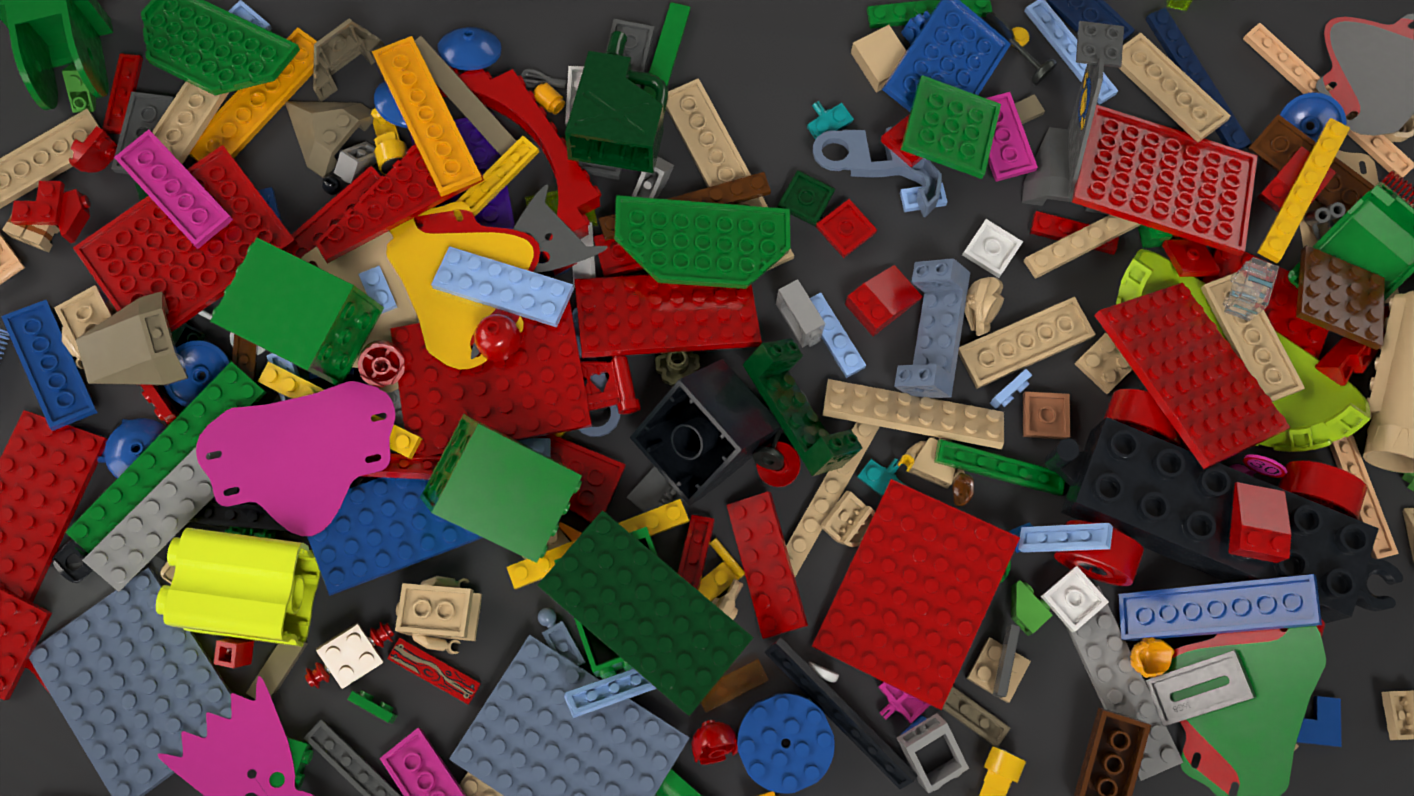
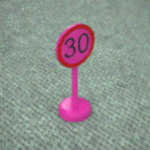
(1261, 465)

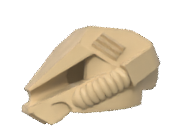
(983, 304)

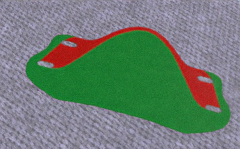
(1258, 736)

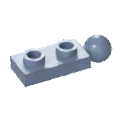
(559, 637)

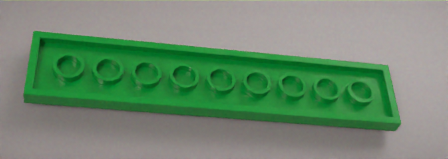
(227, 390)

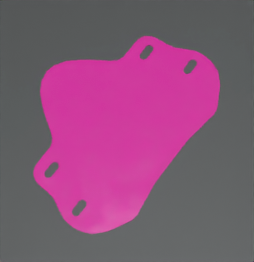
(298, 452)

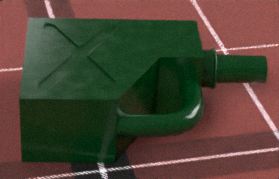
(612, 116)

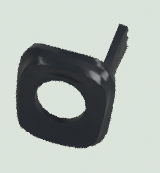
(60, 559)

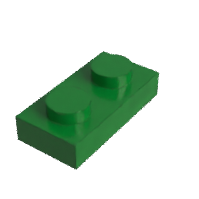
(365, 701)

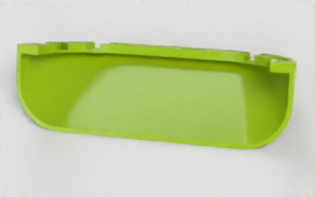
(1315, 414)

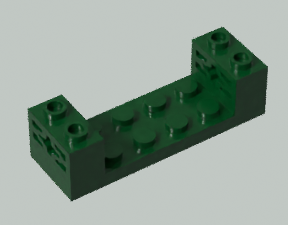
(770, 373)

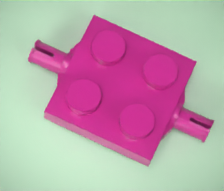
(901, 702)

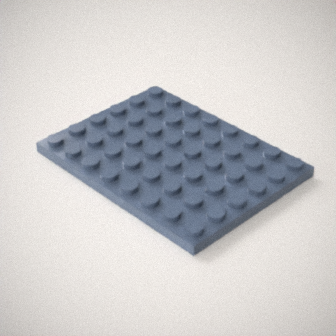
(131, 685)
(534, 747)

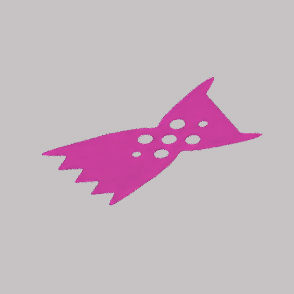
(236, 745)

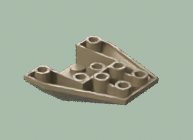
(133, 346)

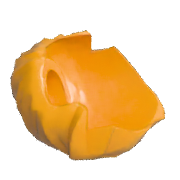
(1151, 657)

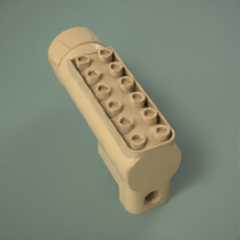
(1392, 395)

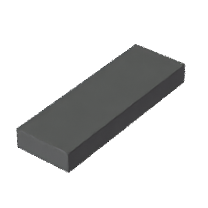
(1006, 661)

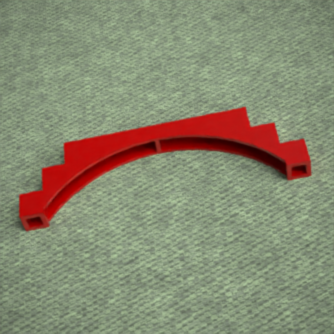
(510, 98)

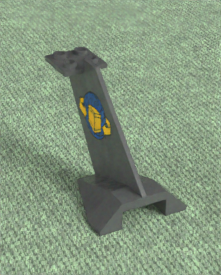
(1063, 149)

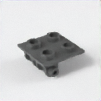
(653, 492)

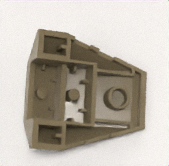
(339, 49)

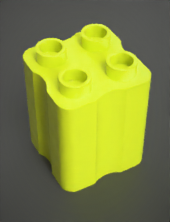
(240, 587)

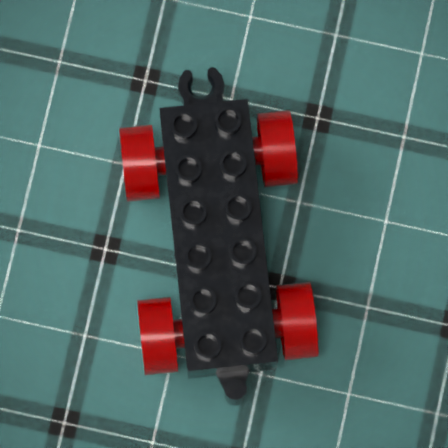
(1173, 506)

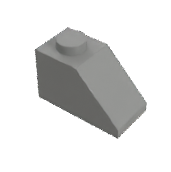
(355, 161)
(652, 184)

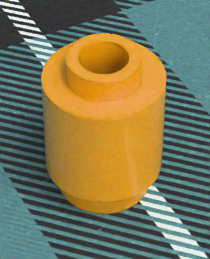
(549, 98)

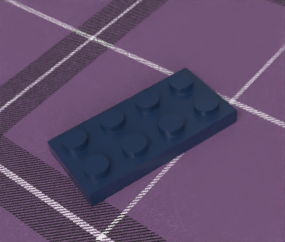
(1090, 11)

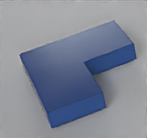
(1326, 725)

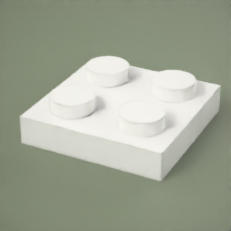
(992, 248)
(1074, 599)

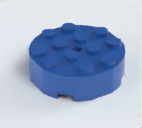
(789, 766)

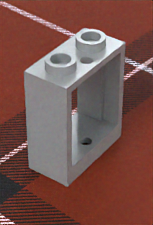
(800, 314)
(923, 735)

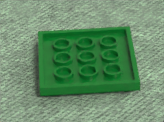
(951, 127)

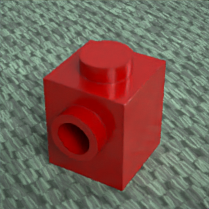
(233, 652)

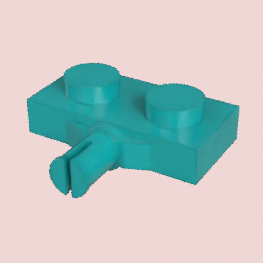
(829, 120)
(879, 477)

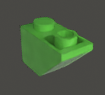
(78, 94)
(1027, 609)

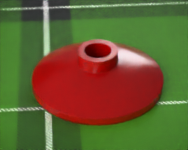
(788, 473)

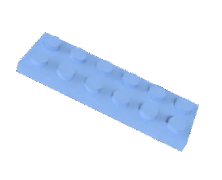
(502, 286)

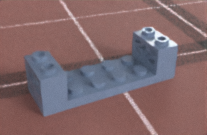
(939, 330)

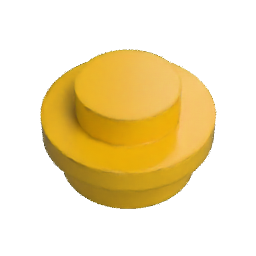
(1021, 35)

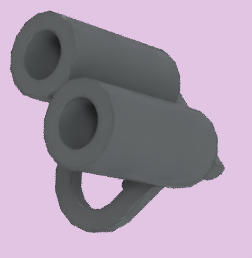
(1323, 215)

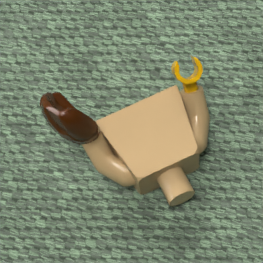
(921, 463)

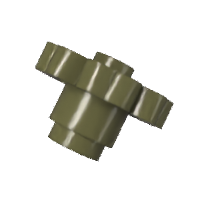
(673, 372)

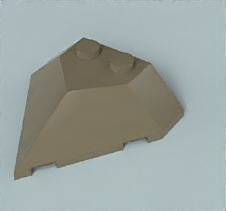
(324, 129)

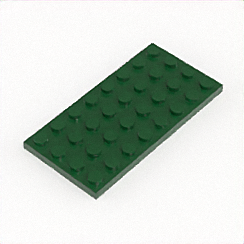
(645, 612)

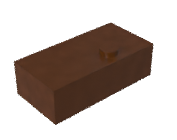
(1112, 755)

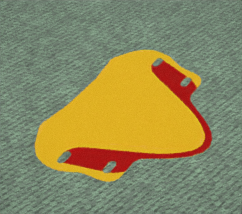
(416, 256)

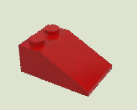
(1280, 186)
(882, 299)
(1260, 524)

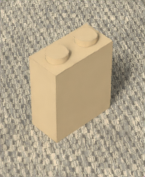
(878, 55)

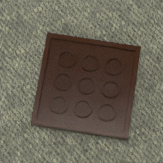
(1341, 297)

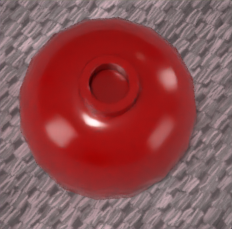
(497, 337)
(378, 363)
(713, 742)

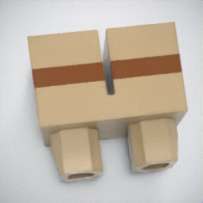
(34, 235)

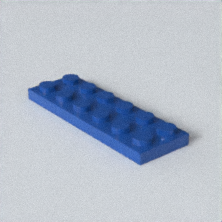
(49, 365)

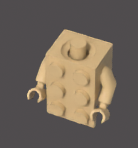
(81, 315)
(438, 611)

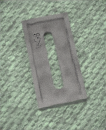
(1227, 665)

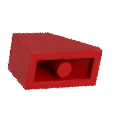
(73, 214)

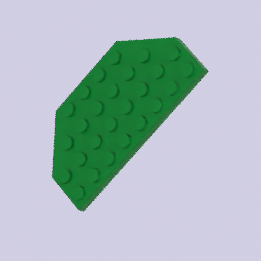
(212, 46)
(701, 240)

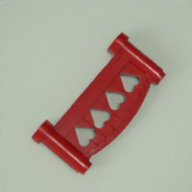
(618, 389)

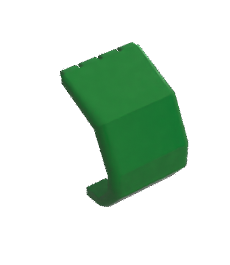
(1373, 236)

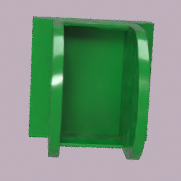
(54, 35)

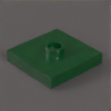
(806, 198)

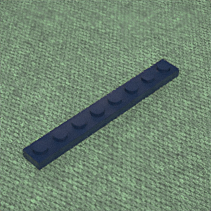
(1184, 57)

